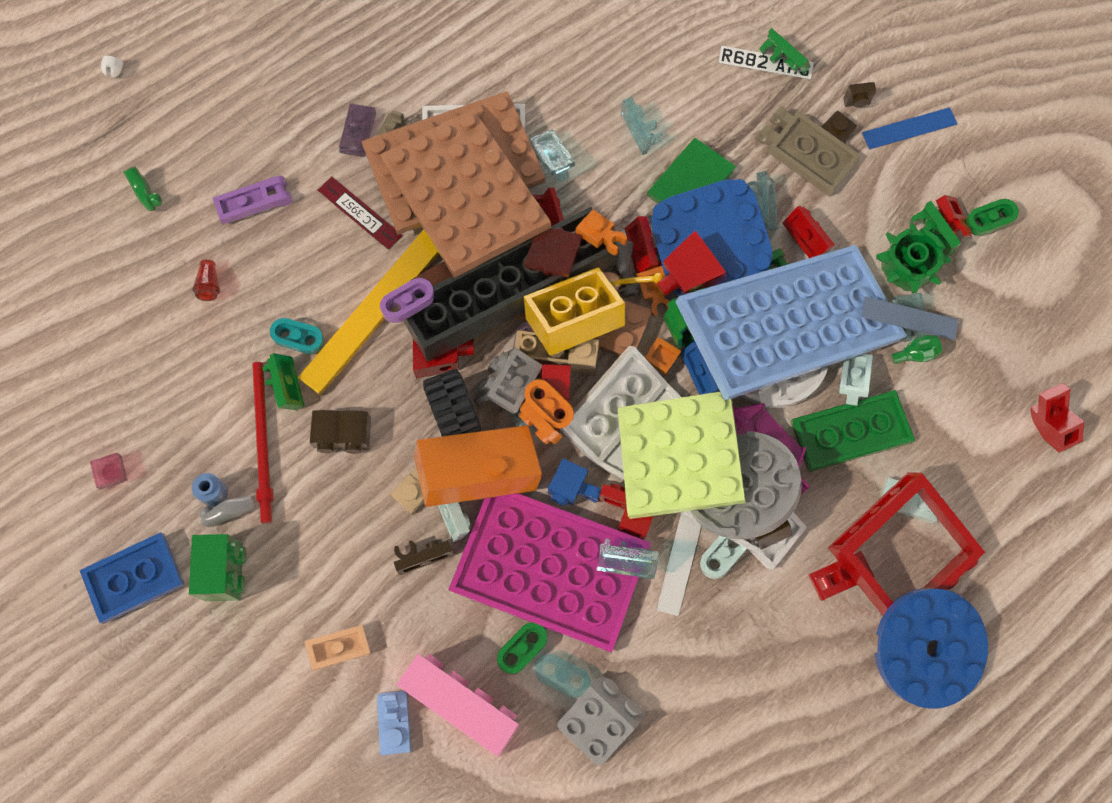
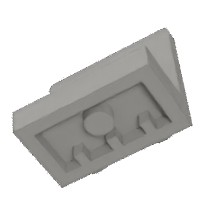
(508, 379)

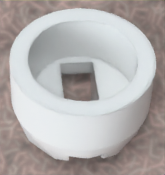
(111, 66)

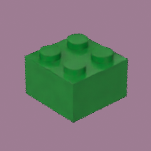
(216, 568)

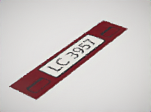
(359, 212)

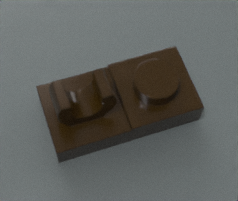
(434, 552)

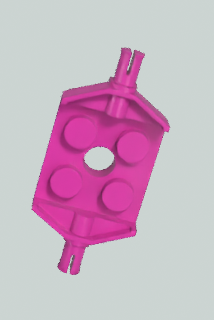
(757, 419)

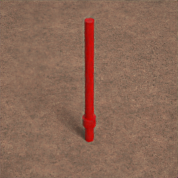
(264, 494)

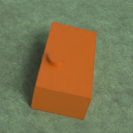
(477, 465)

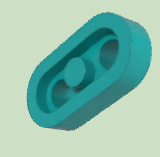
(298, 336)

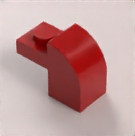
(1055, 420)
(616, 496)

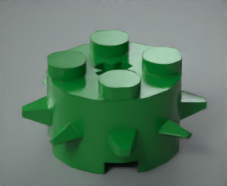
(913, 258)

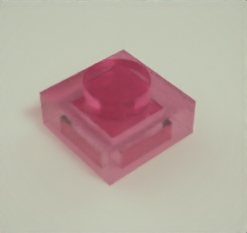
(108, 471)

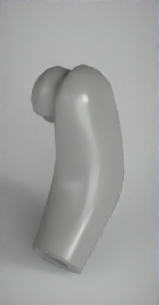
(225, 511)

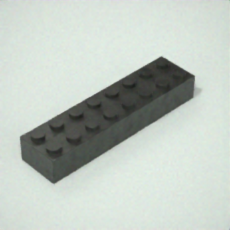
(493, 293)

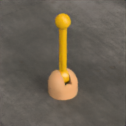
(616, 281)

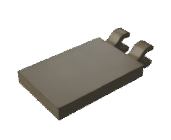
(808, 149)

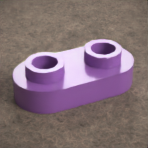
(406, 300)

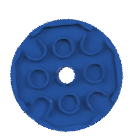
(903, 642)

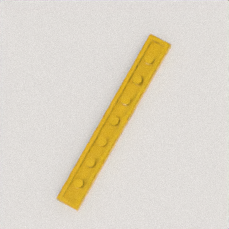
(367, 316)

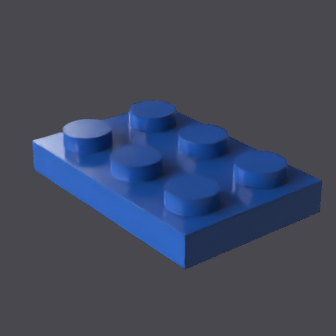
(131, 578)

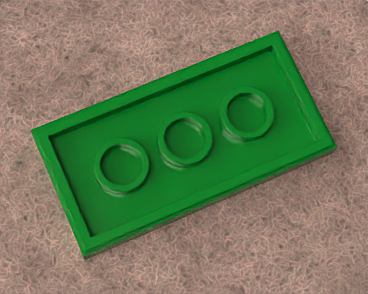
(852, 431)

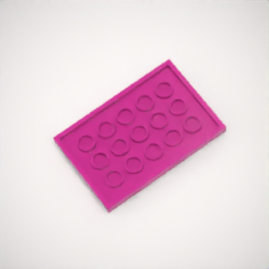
(545, 570)

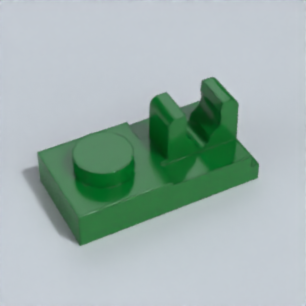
(781, 47)
(937, 225)
(284, 382)

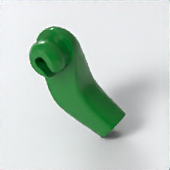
(142, 189)

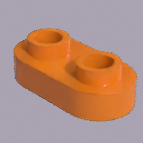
(549, 403)
(545, 430)

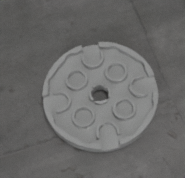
(771, 492)

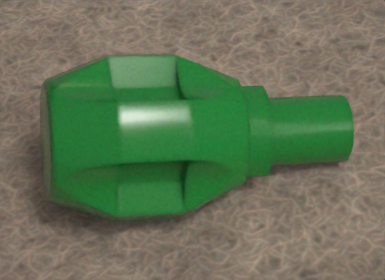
(919, 350)

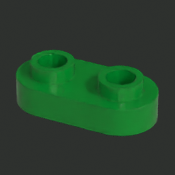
(989, 217)
(522, 648)

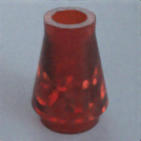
(206, 283)

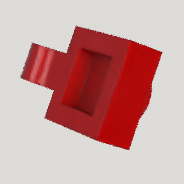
(953, 214)

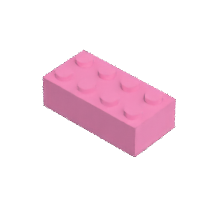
(459, 705)

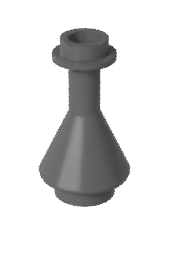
(623, 266)

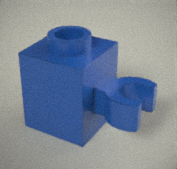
(569, 483)

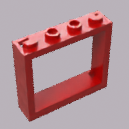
(879, 513)

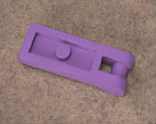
(252, 199)

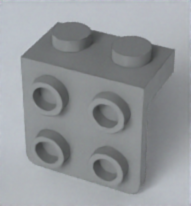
(601, 720)

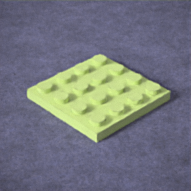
(680, 455)

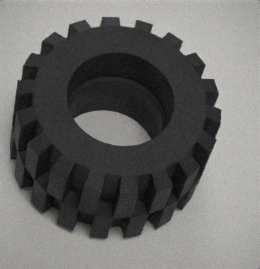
(451, 404)

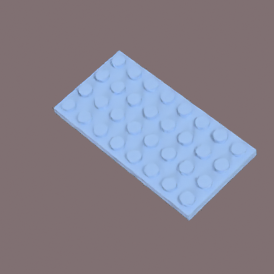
(786, 321)

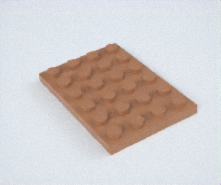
(501, 121)
(465, 192)

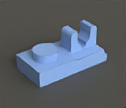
(394, 723)

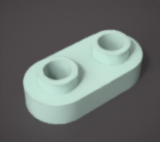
(723, 555)

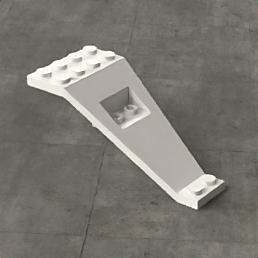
(597, 430)

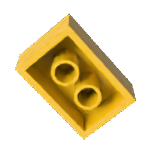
(574, 311)

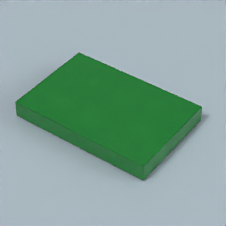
(691, 170)

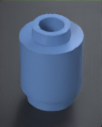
(209, 489)

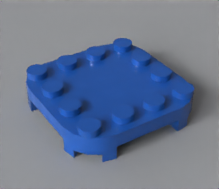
(725, 219)

